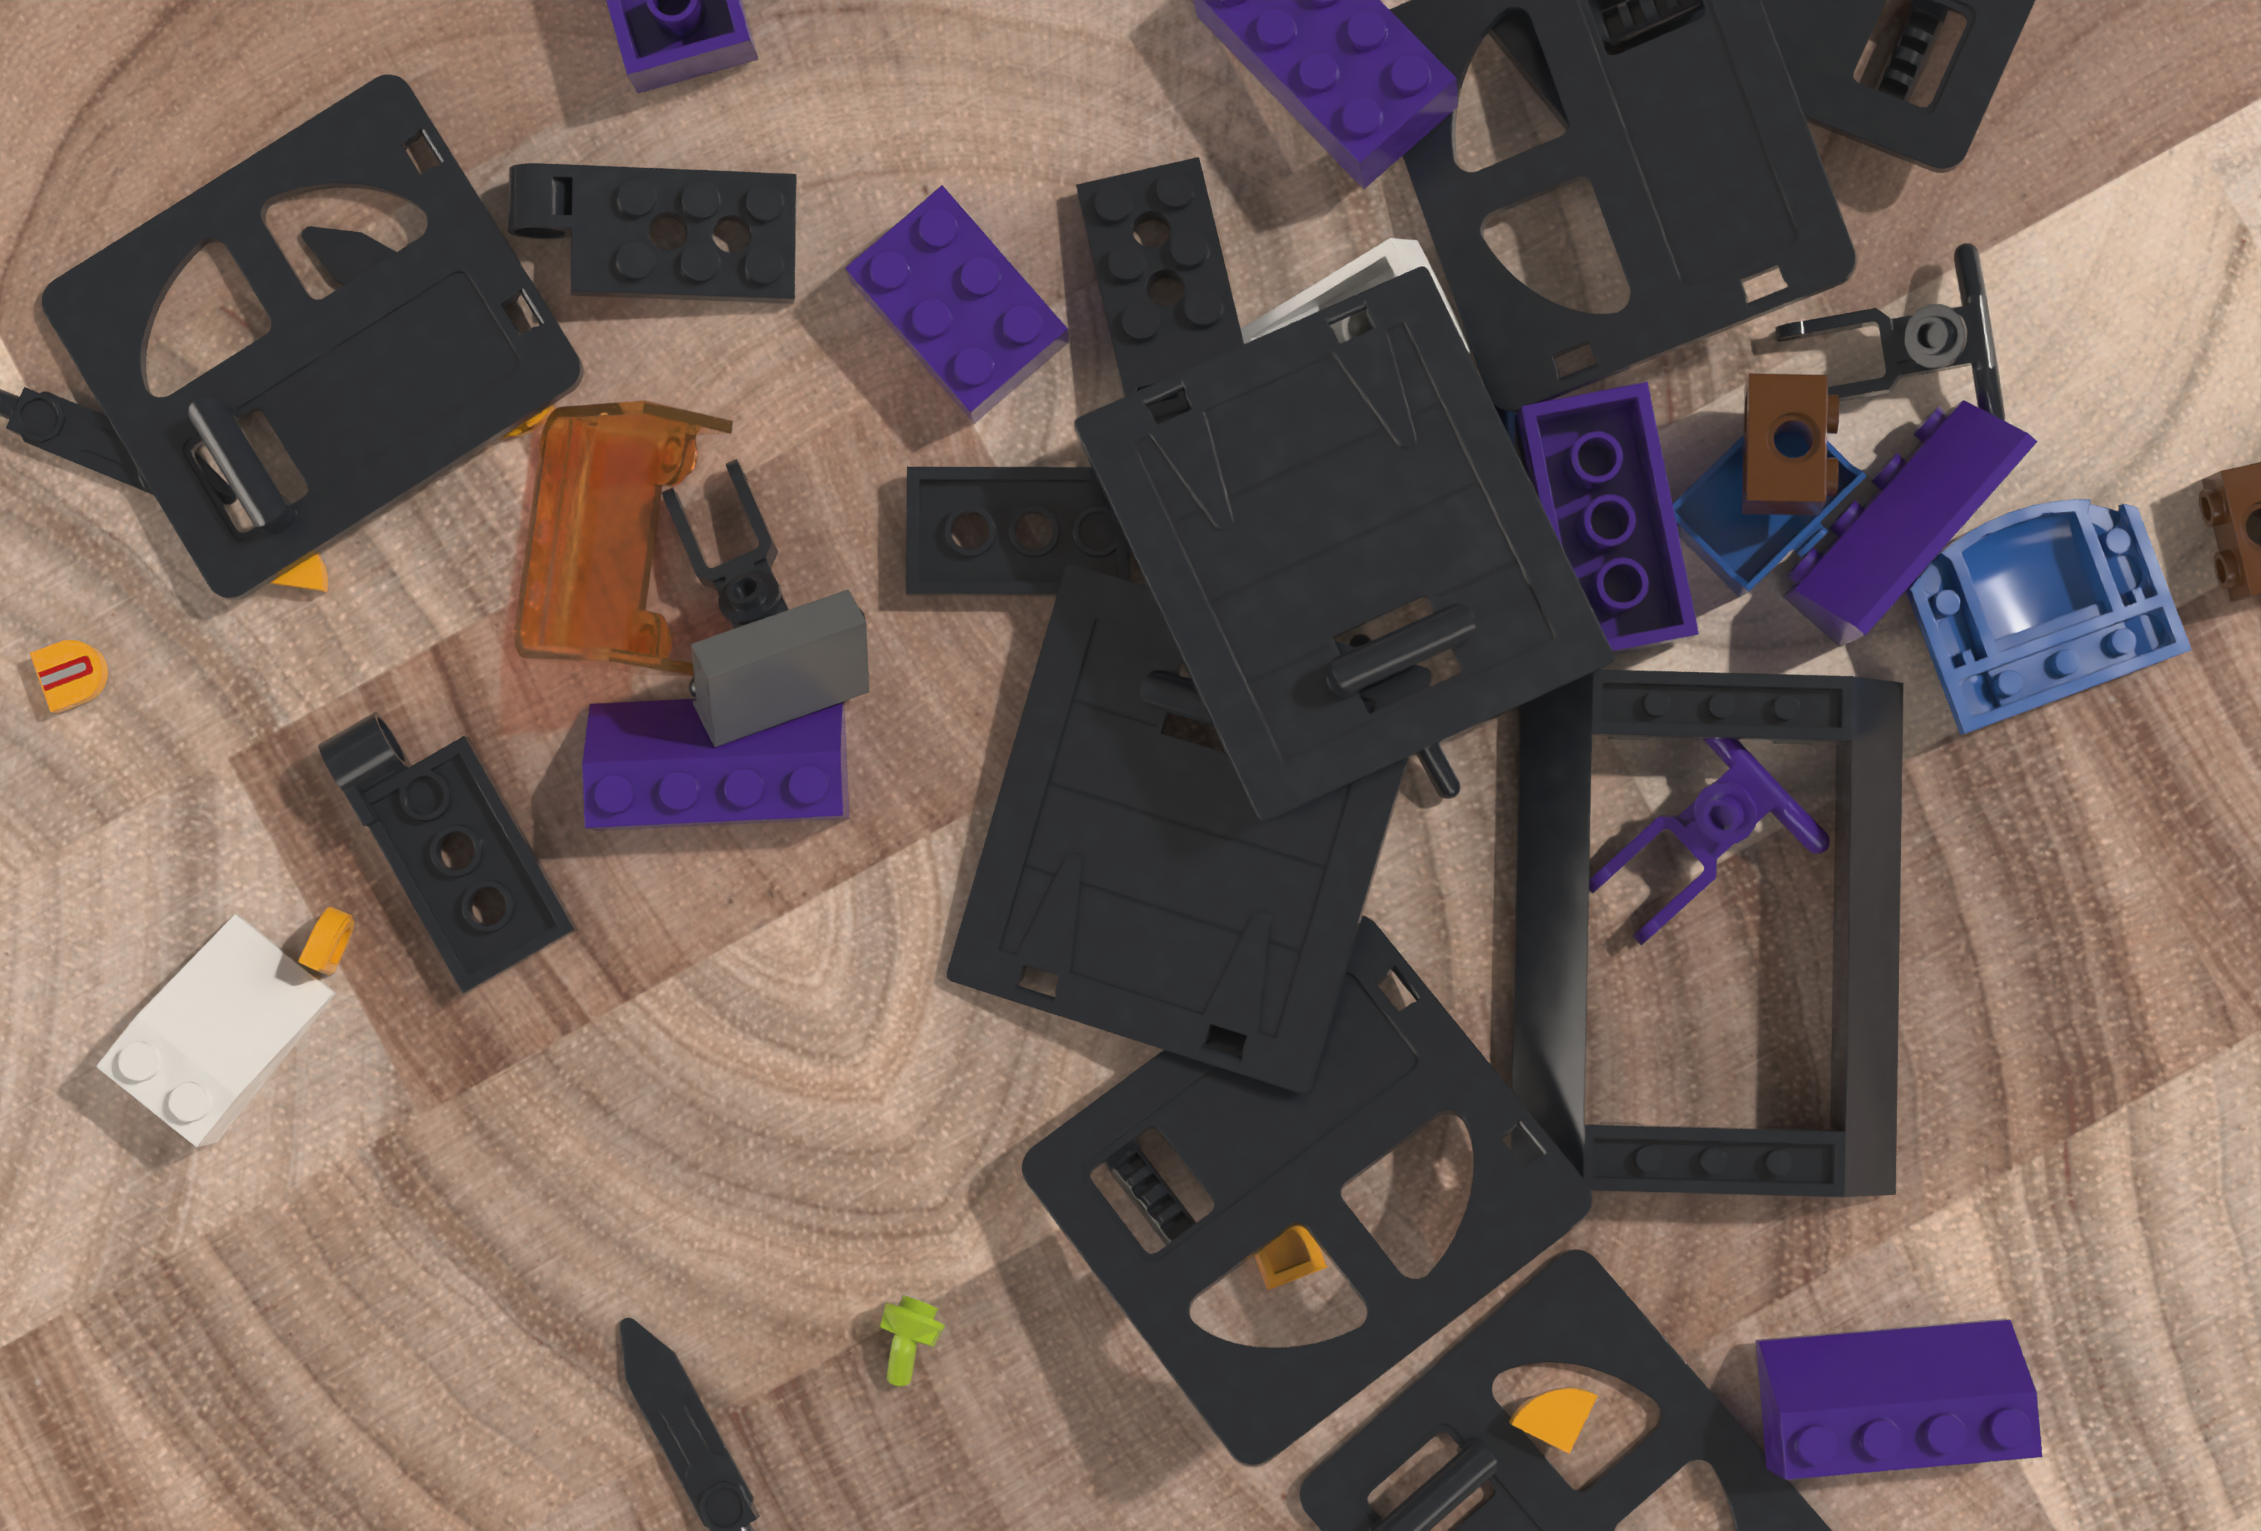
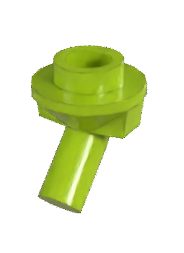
(911, 1324)

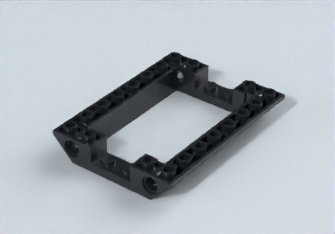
(1866, 929)

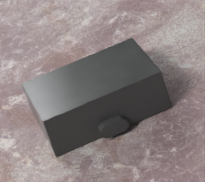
(780, 667)

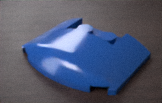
(2043, 608)

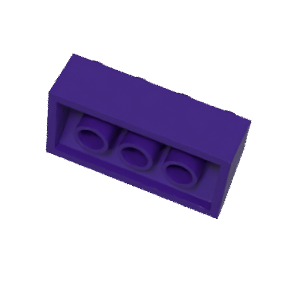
(1906, 520)
(660, 769)
(1896, 1399)

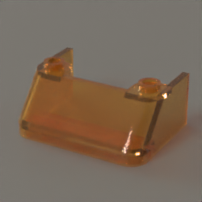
(597, 534)

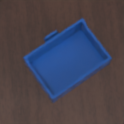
(1748, 546)

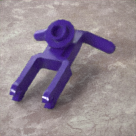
(1716, 821)

